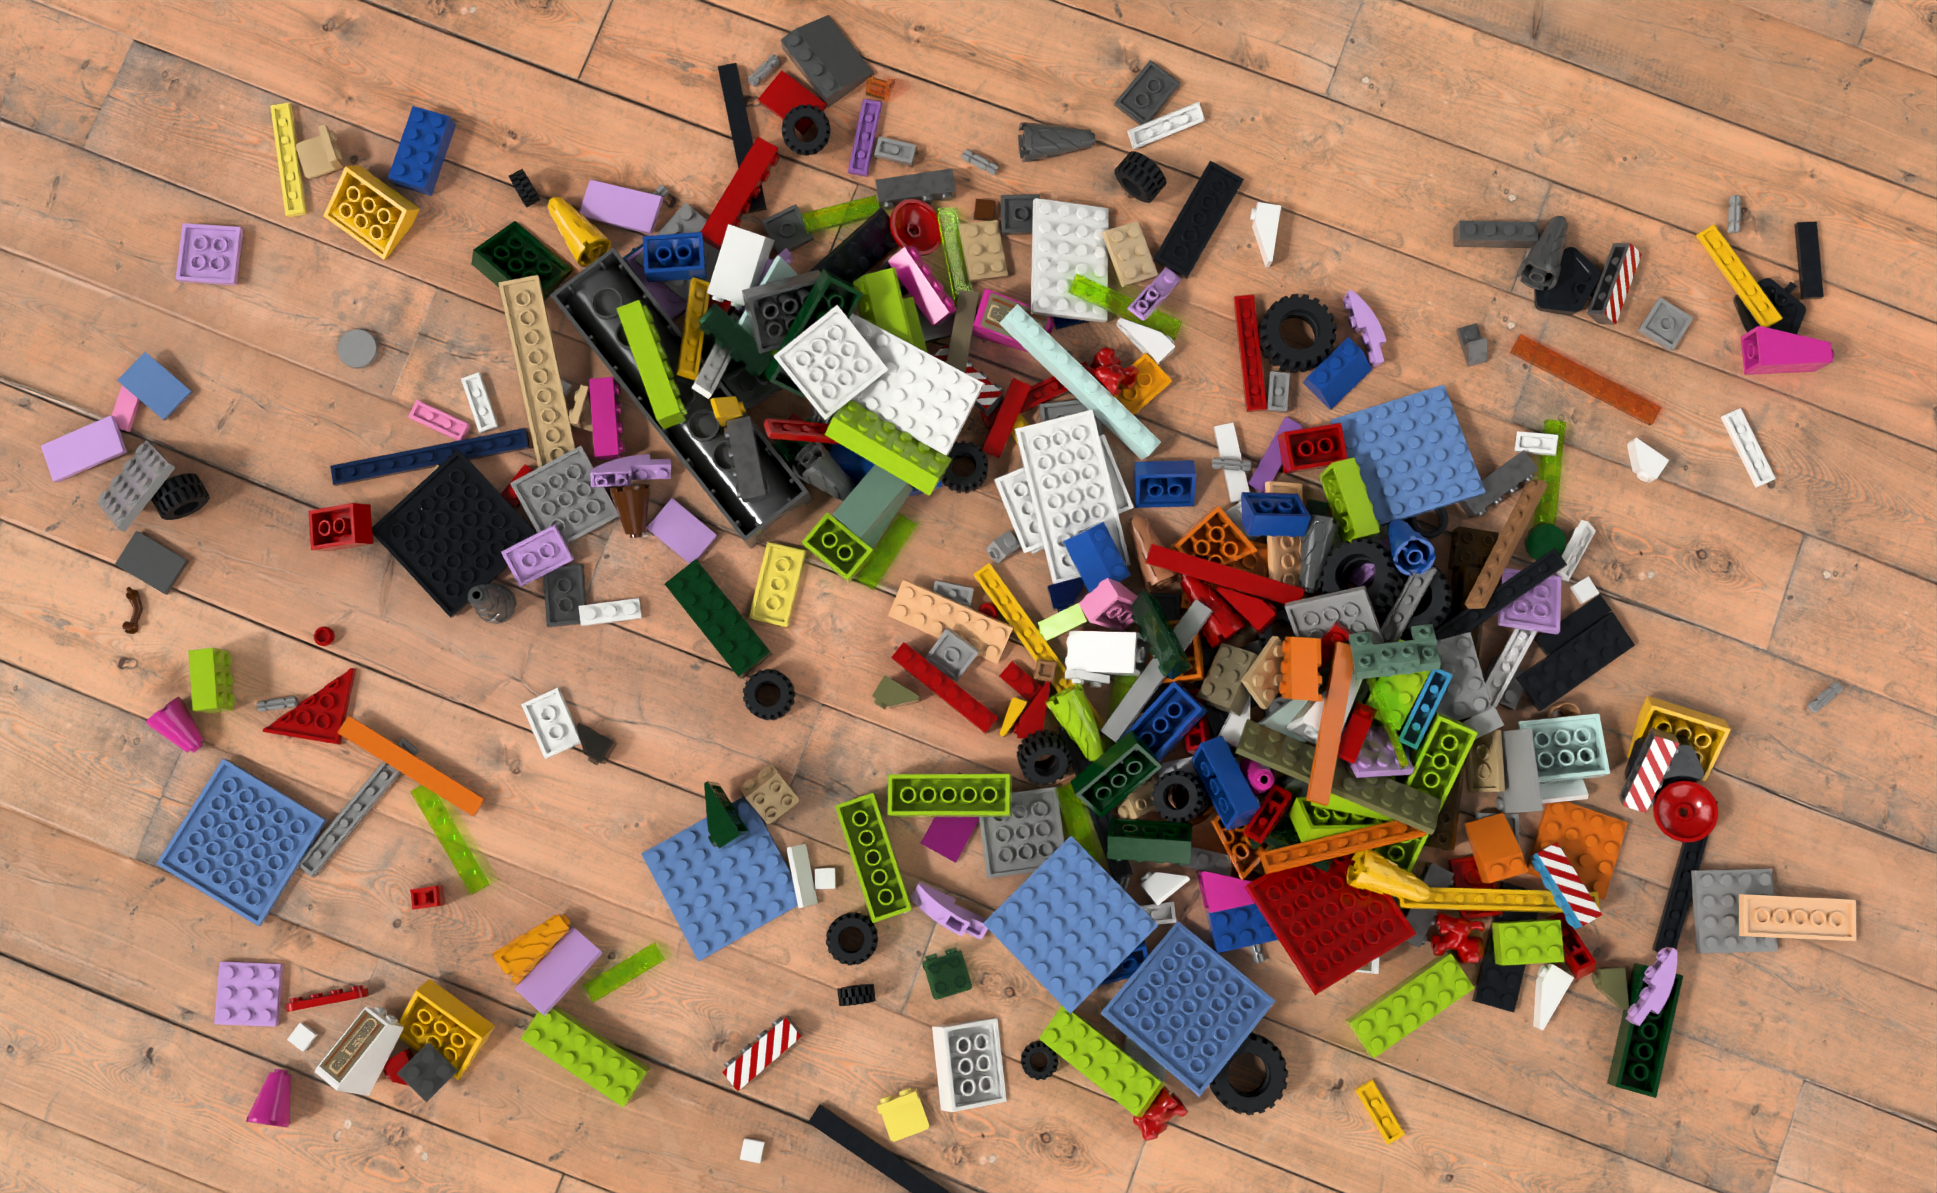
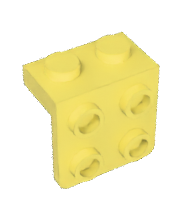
(903, 1114)

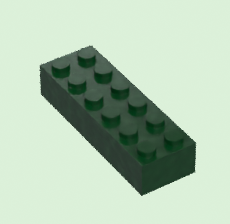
(825, 295)
(718, 619)
(1643, 1048)

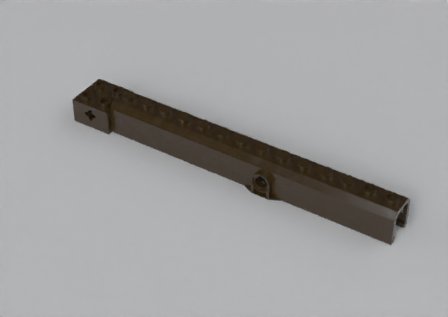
(1467, 558)

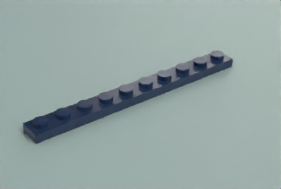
(428, 456)

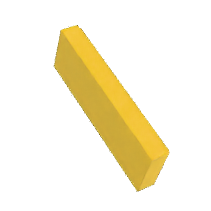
(1379, 1111)

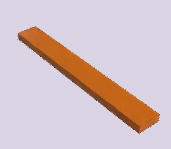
(1331, 725)
(411, 765)
(1337, 845)

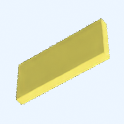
(777, 584)

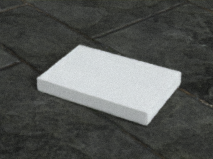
(551, 723)

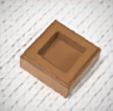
(1045, 670)

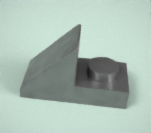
(1472, 344)

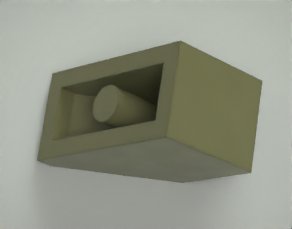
(1612, 984)

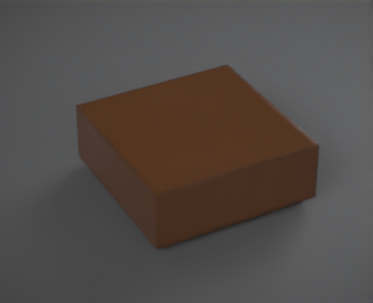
(984, 210)

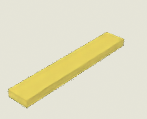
(288, 160)

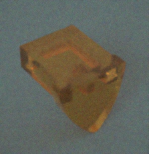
(879, 88)

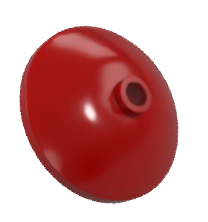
(922, 222)
(1700, 807)

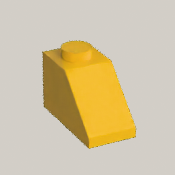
(727, 409)

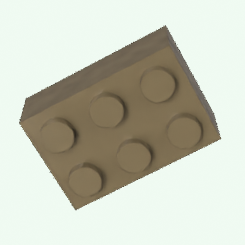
(1223, 683)

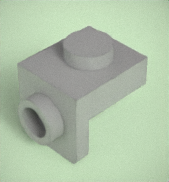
(1002, 547)

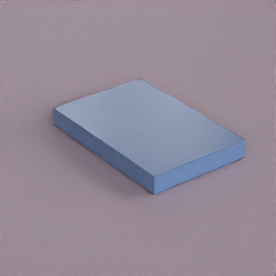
(154, 386)

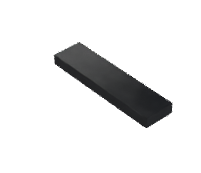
(1808, 260)
(1574, 624)

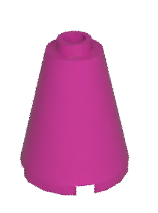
(177, 726)
(1259, 776)
(273, 1101)

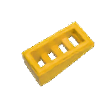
(1014, 710)

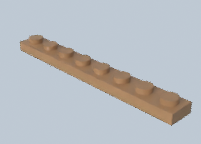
(1506, 544)

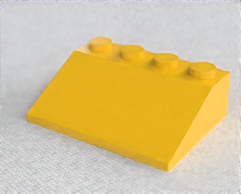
(370, 211)
(1703, 730)
(446, 1024)

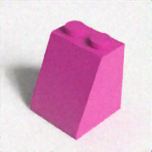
(1222, 891)

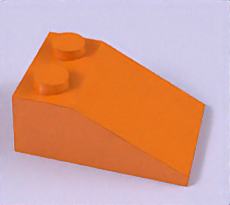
(1495, 848)

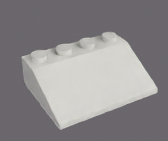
(969, 1064)

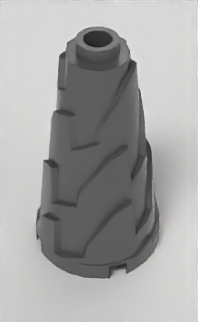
(1048, 141)
(1544, 259)
(821, 470)
(1315, 549)
(492, 602)

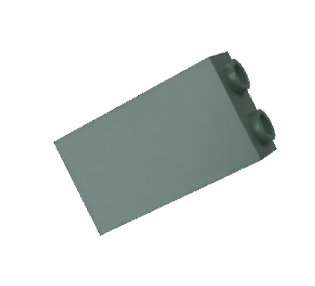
(873, 505)

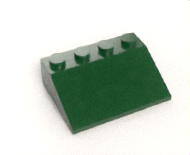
(516, 255)
(722, 818)

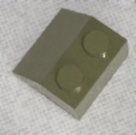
(893, 695)

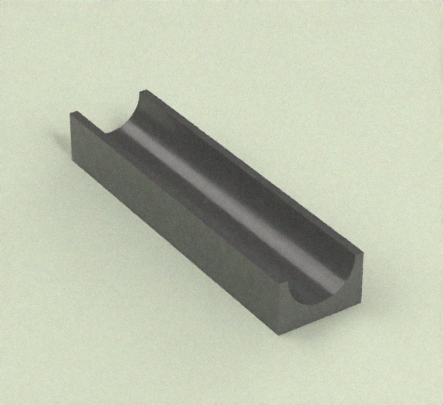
(698, 442)

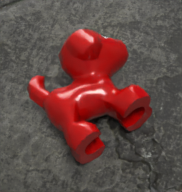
(1109, 373)
(1456, 938)
(1159, 1113)

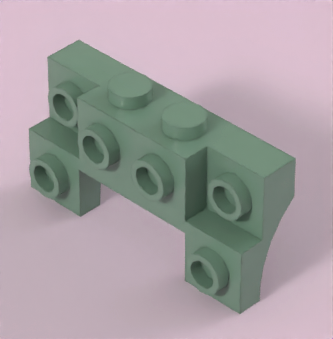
(1395, 657)

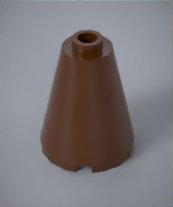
(632, 507)

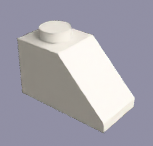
(1645, 460)

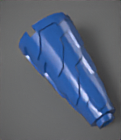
(1409, 548)

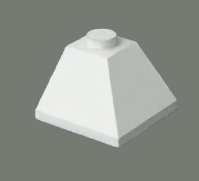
(1161, 885)

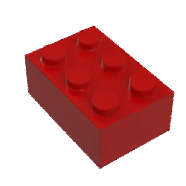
(1311, 448)
(340, 527)

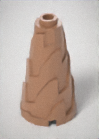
(1142, 536)

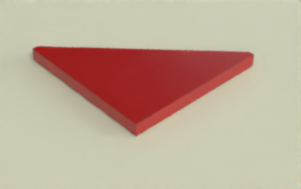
(320, 714)

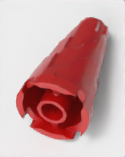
(1222, 622)

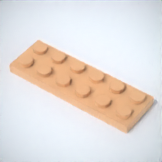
(1284, 550)
(935, 613)
(1797, 917)

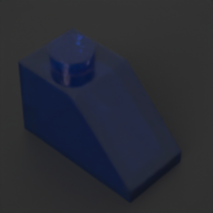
(1064, 594)

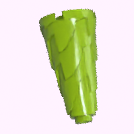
(1076, 717)

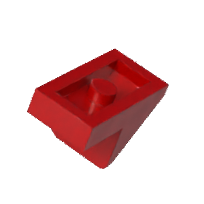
(427, 897)

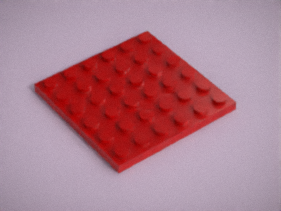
(1327, 922)

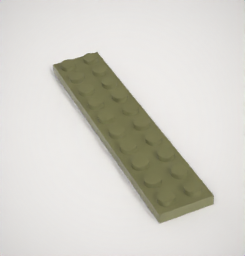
(1374, 793)

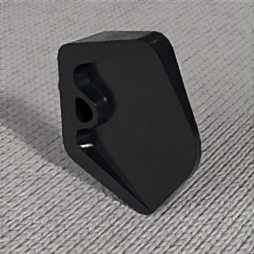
(1573, 286)
(1787, 305)
(1684, 764)

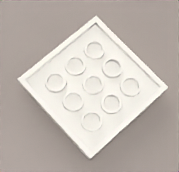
(830, 362)

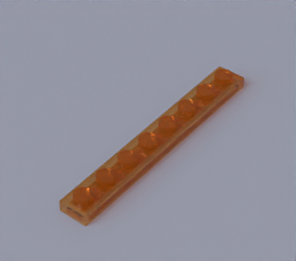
(1585, 380)

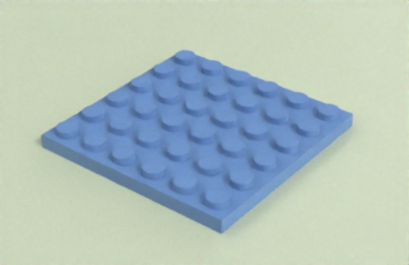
(1411, 455)
(241, 842)
(725, 890)
(1070, 924)
(1188, 1008)

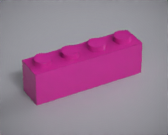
(922, 285)
(605, 418)

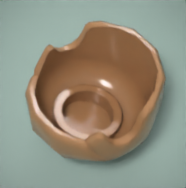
(1563, 709)

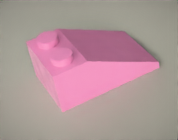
(1109, 605)

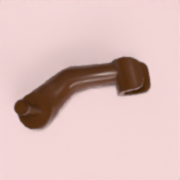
(134, 598)
(1204, 815)

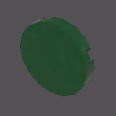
(1543, 539)

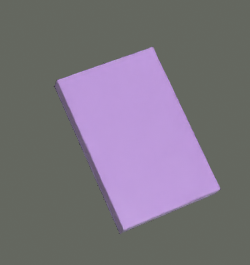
(682, 531)
(537, 555)

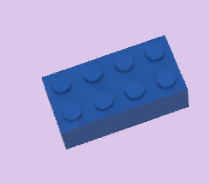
(422, 150)
(1168, 720)
(1225, 783)
(1238, 928)

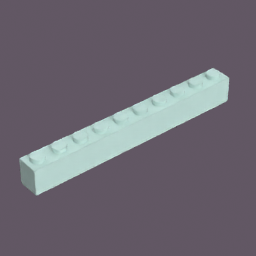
(1079, 382)

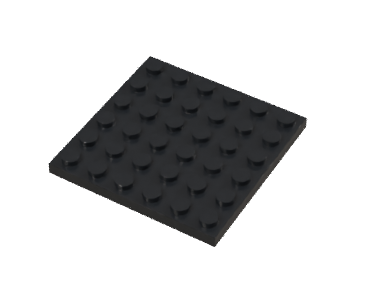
(452, 532)

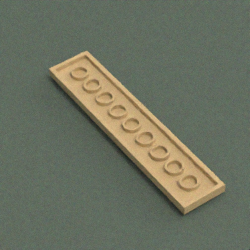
(537, 368)

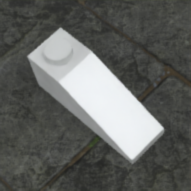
(1265, 227)
(1148, 340)
(1234, 725)
(1549, 991)

